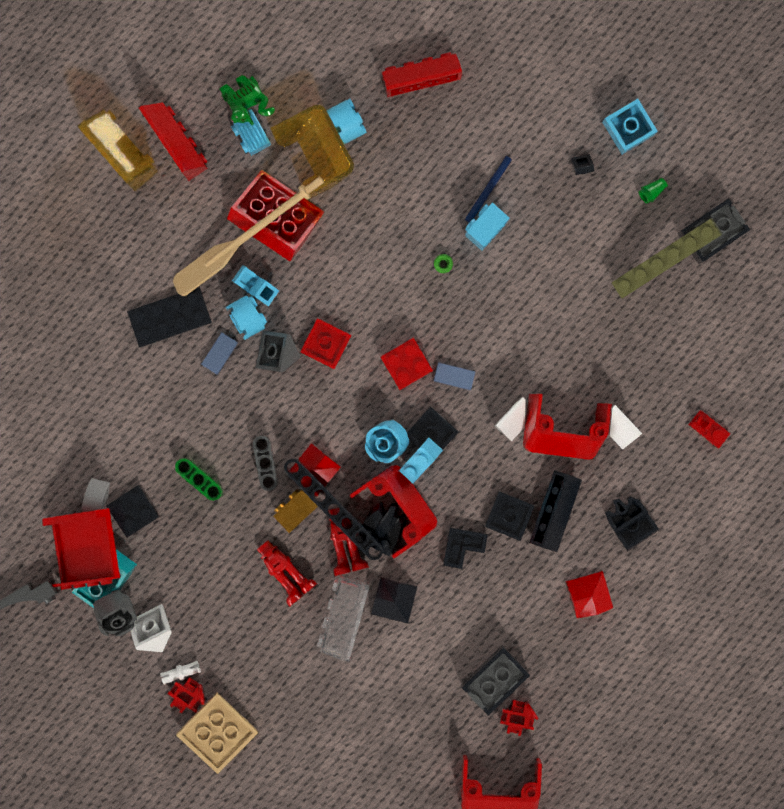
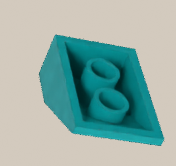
(93, 593)

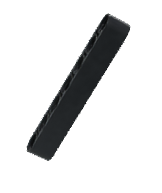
(338, 517)

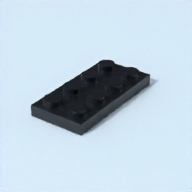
(169, 317)

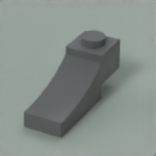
(42, 593)

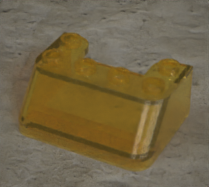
(319, 144)

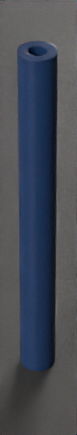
(488, 189)

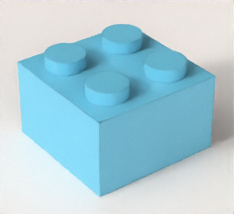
(629, 126)
(487, 226)

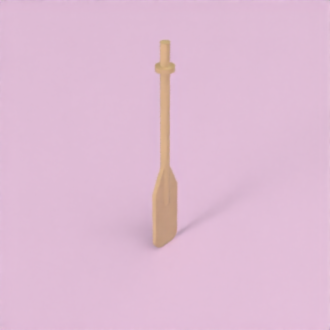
(219, 255)

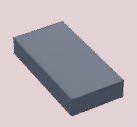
(219, 353)
(454, 376)

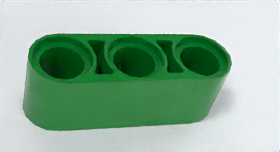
(190, 475)

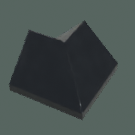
(394, 600)

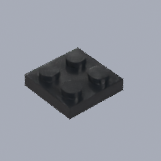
(432, 426)
(132, 511)
(509, 516)

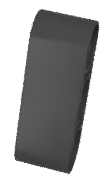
(259, 455)

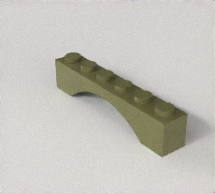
(667, 258)

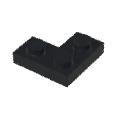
(458, 542)

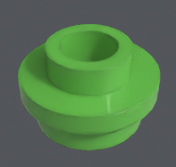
(438, 259)

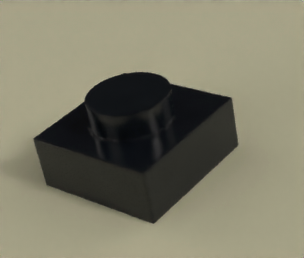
(582, 164)

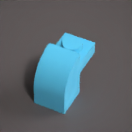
(255, 285)

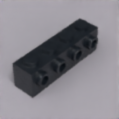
(555, 511)

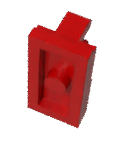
(709, 429)

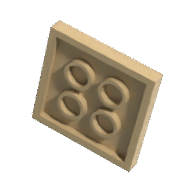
(217, 732)

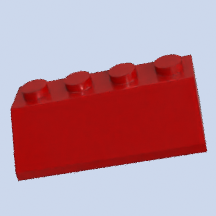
(421, 75)

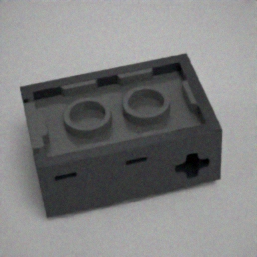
(729, 223)
(495, 680)

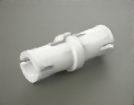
(180, 672)

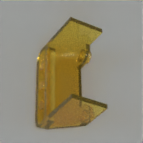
(118, 149)

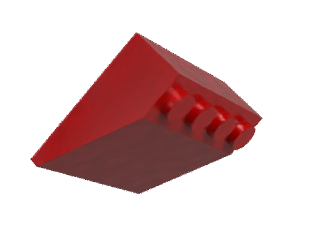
(174, 139)
(286, 232)

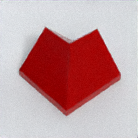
(318, 464)
(589, 595)

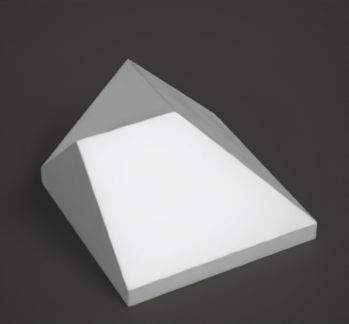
(513, 420)
(621, 428)
(151, 630)

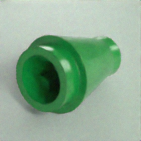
(652, 190)

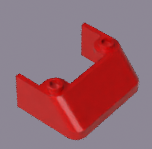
(542, 439)
(409, 500)
(474, 799)

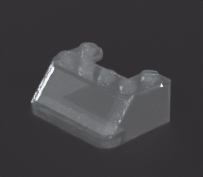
(343, 617)

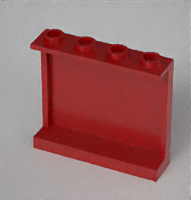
(84, 548)

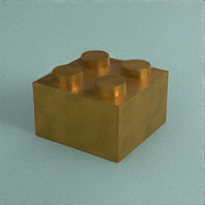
(295, 511)

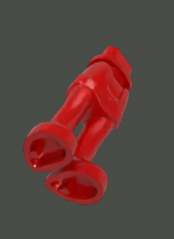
(338, 537)
(276, 563)

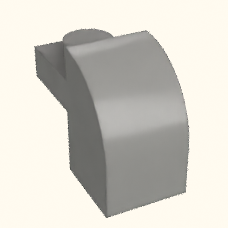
(95, 495)

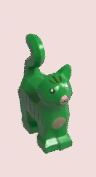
(245, 98)

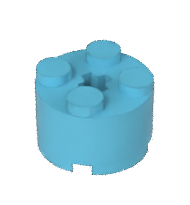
(346, 121)
(246, 317)
(393, 434)

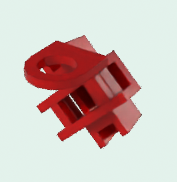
(187, 692)
(517, 714)

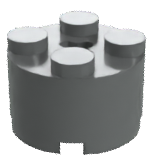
(115, 614)

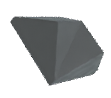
(276, 352)

